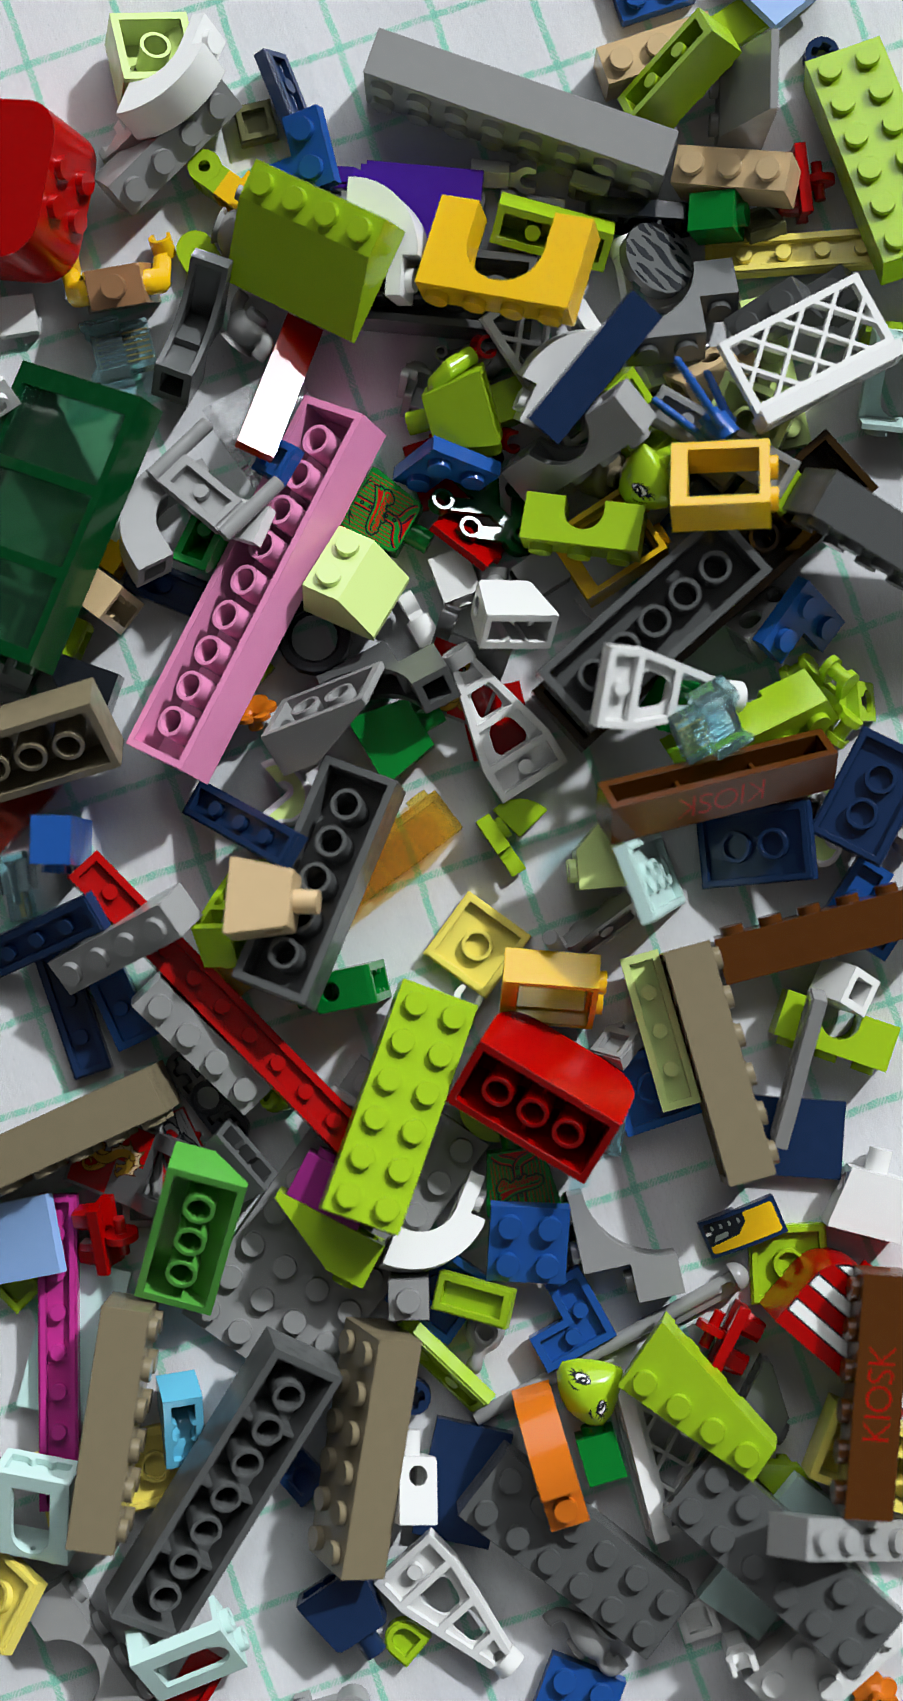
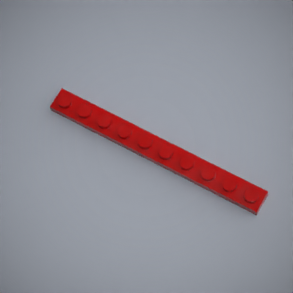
(224, 1009)

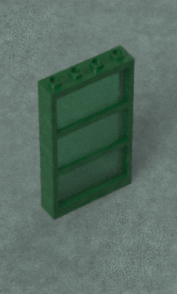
(62, 488)

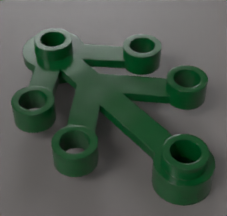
(485, 504)

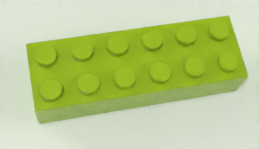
(862, 126)
(398, 1107)

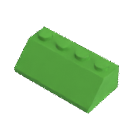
(191, 1230)

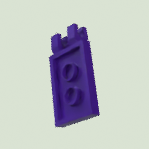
(418, 184)

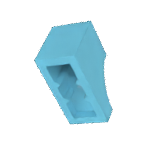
(179, 1414)

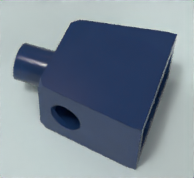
(345, 1613)

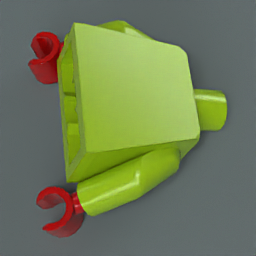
(462, 404)

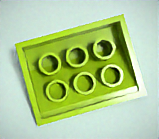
(310, 250)

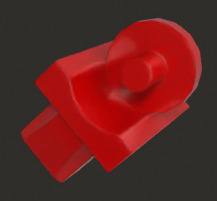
(815, 182)
(108, 1234)
(738, 1322)

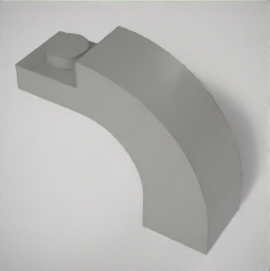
(140, 541)

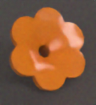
(258, 712)
(876, 1689)

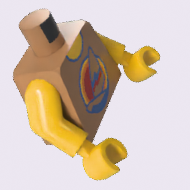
(122, 284)

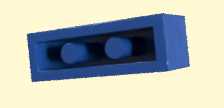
(59, 842)

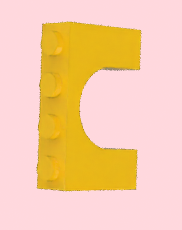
(545, 293)

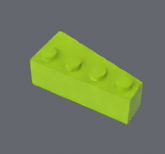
(779, 711)
(696, 1399)

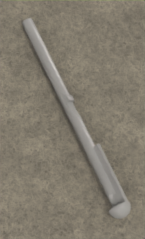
(680, 1310)

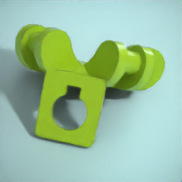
(843, 697)

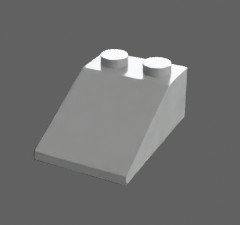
(747, 95)
(315, 719)

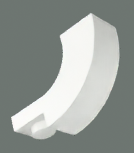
(179, 87)
(380, 200)
(545, 367)
(431, 1249)

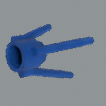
(716, 423)

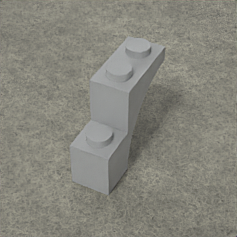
(651, 1272)

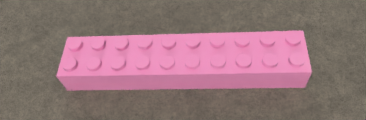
(255, 595)

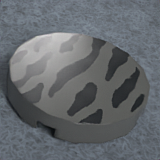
(656, 260)

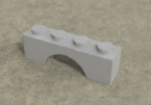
(144, 169)
(613, 421)
(132, 938)
(199, 1043)
(833, 1538)
(69, 1615)

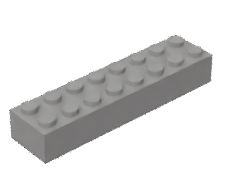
(516, 115)

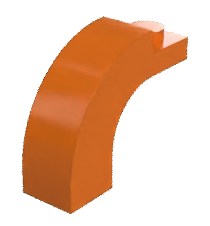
(549, 1456)

